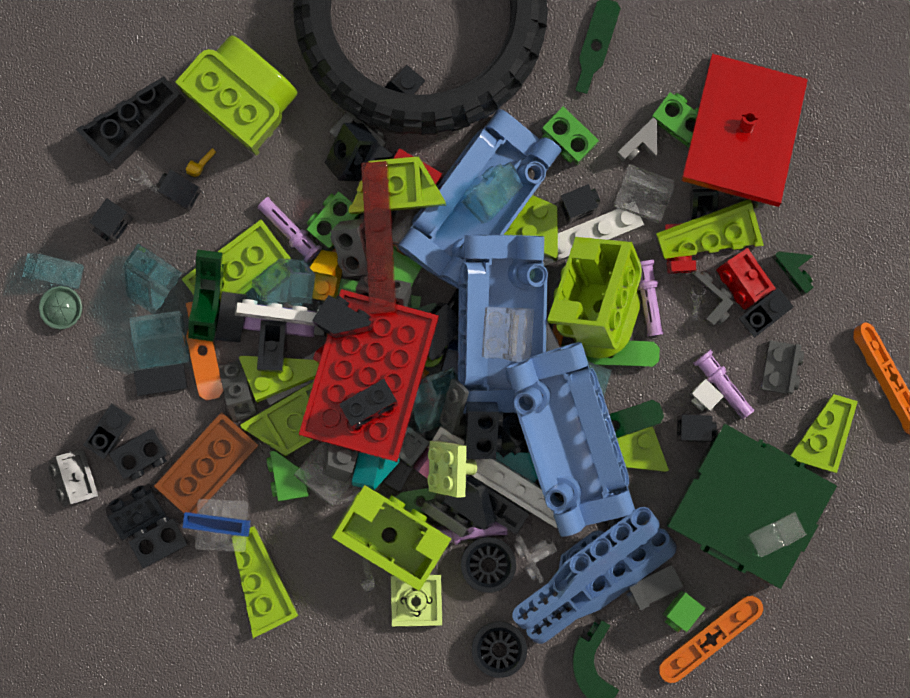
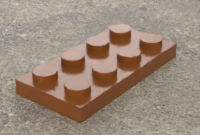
(206, 464)

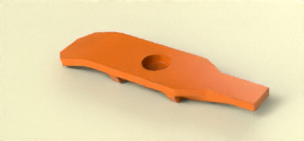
(205, 367)

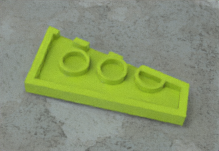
(722, 229)
(263, 589)

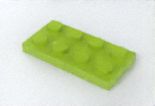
(245, 259)

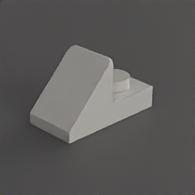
(646, 138)

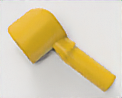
(195, 169)

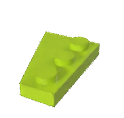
(827, 435)

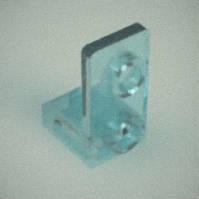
(53, 270)

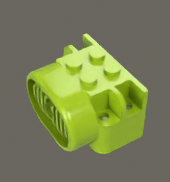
(238, 91)
(598, 295)
(412, 550)

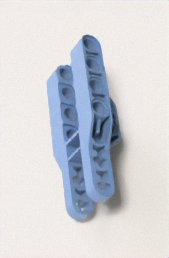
(595, 564)

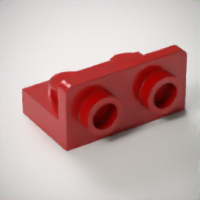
(745, 279)

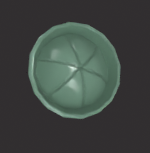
(60, 307)

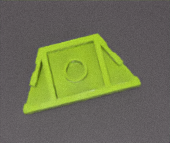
(408, 185)
(538, 219)
(282, 422)

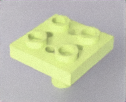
(449, 468)
(416, 600)

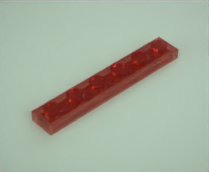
(379, 237)

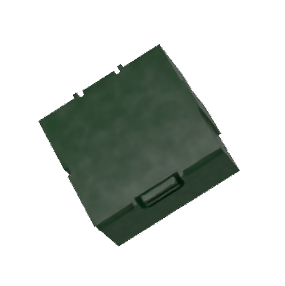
(741, 490)

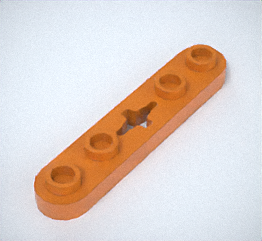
(885, 371)
(690, 654)

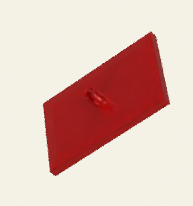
(745, 130)
(349, 364)

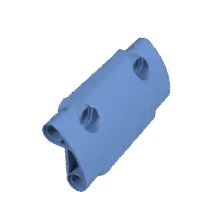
(440, 231)
(497, 276)
(571, 438)

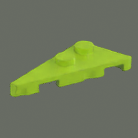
(272, 383)
(642, 450)

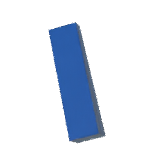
(216, 524)

